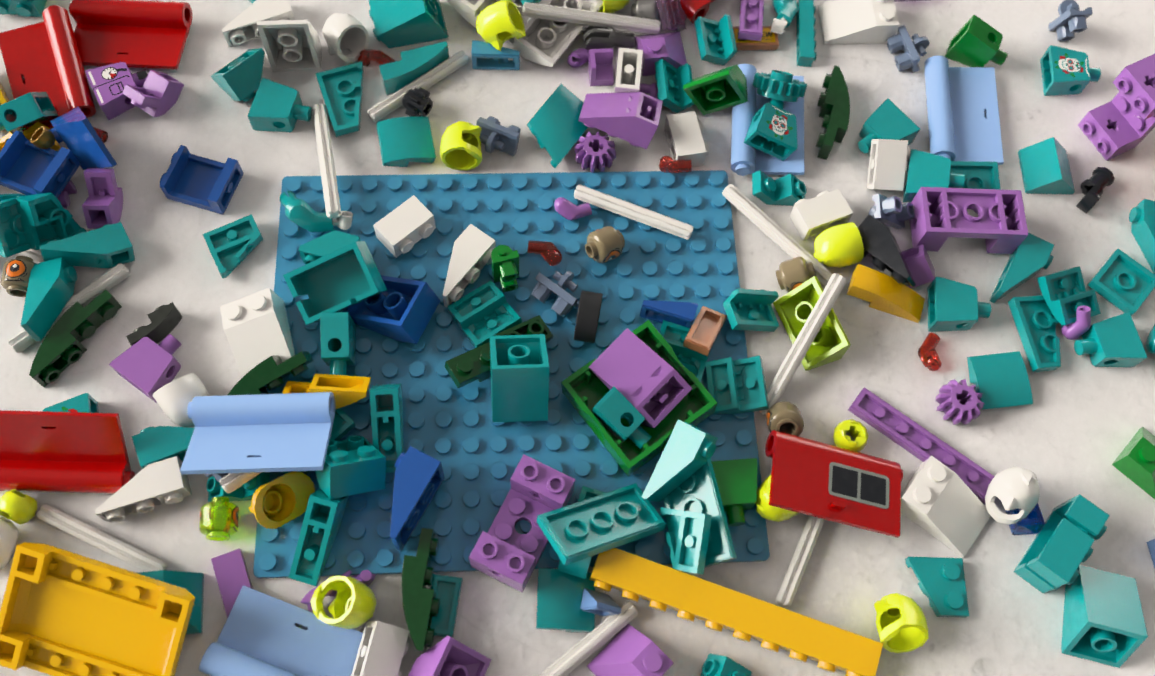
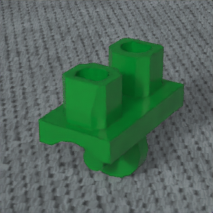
(505, 267)

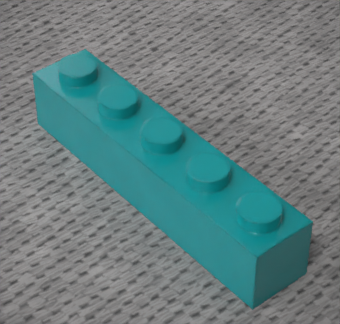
(805, 33)

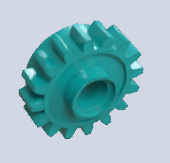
(779, 86)

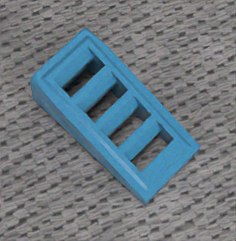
(487, 57)

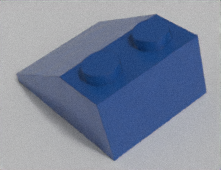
(81, 138)
(398, 312)
(415, 485)

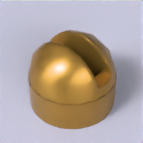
(43, 138)

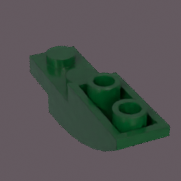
(834, 111)
(63, 342)
(476, 362)
(271, 374)
(419, 602)

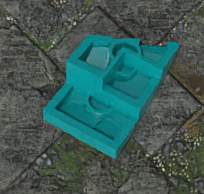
(557, 124)
(32, 222)

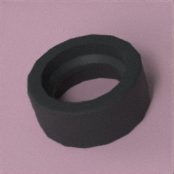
(588, 316)

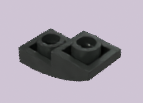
(162, 320)

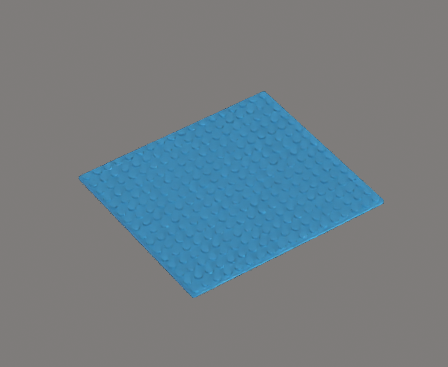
(457, 422)

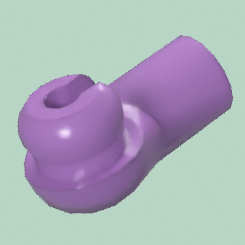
(578, 57)
(571, 211)
(1082, 323)

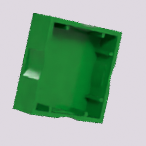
(586, 390)

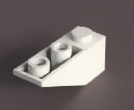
(244, 26)
(469, 255)
(151, 487)

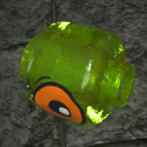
(219, 519)

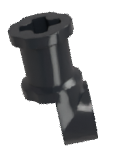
(1094, 188)

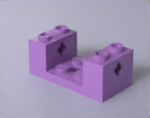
(1130, 114)
(944, 214)
(502, 550)

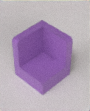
(601, 67)
(919, 265)

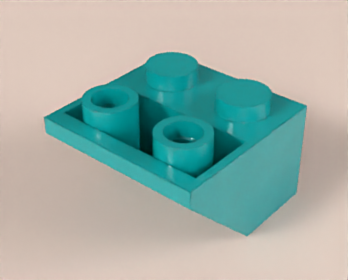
(352, 468)

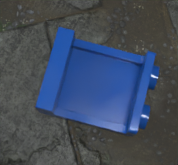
(35, 169)
(201, 181)

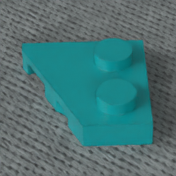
(942, 583)

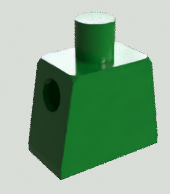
(976, 44)
(737, 487)

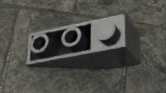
(884, 250)

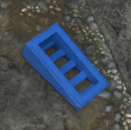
(675, 312)

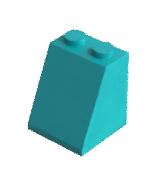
(407, 21)
(519, 378)
(1102, 617)

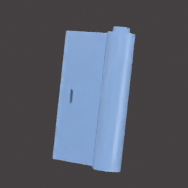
(957, 109)
(748, 159)
(259, 433)
(265, 641)

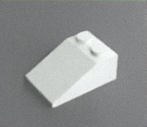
(858, 21)
(291, 45)
(257, 329)
(944, 506)

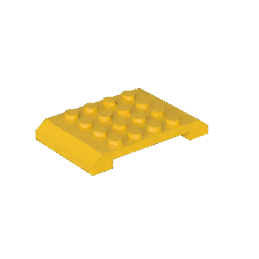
(89, 617)

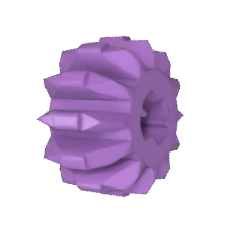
(595, 152)
(959, 402)

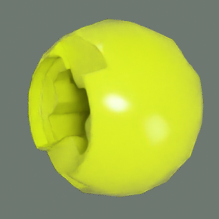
(857, 431)
(17, 506)

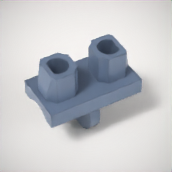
(1070, 20)
(910, 49)
(498, 136)
(891, 211)
(565, 300)

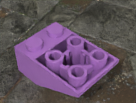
(623, 115)
(641, 377)

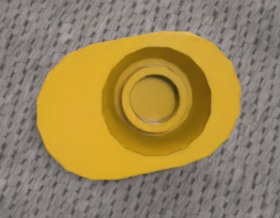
(282, 499)

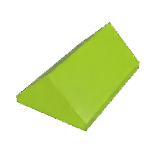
(794, 311)

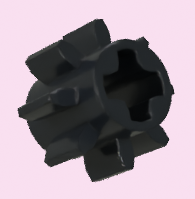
(417, 102)

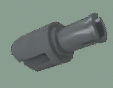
(605, 37)

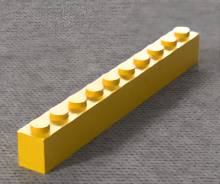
(737, 612)

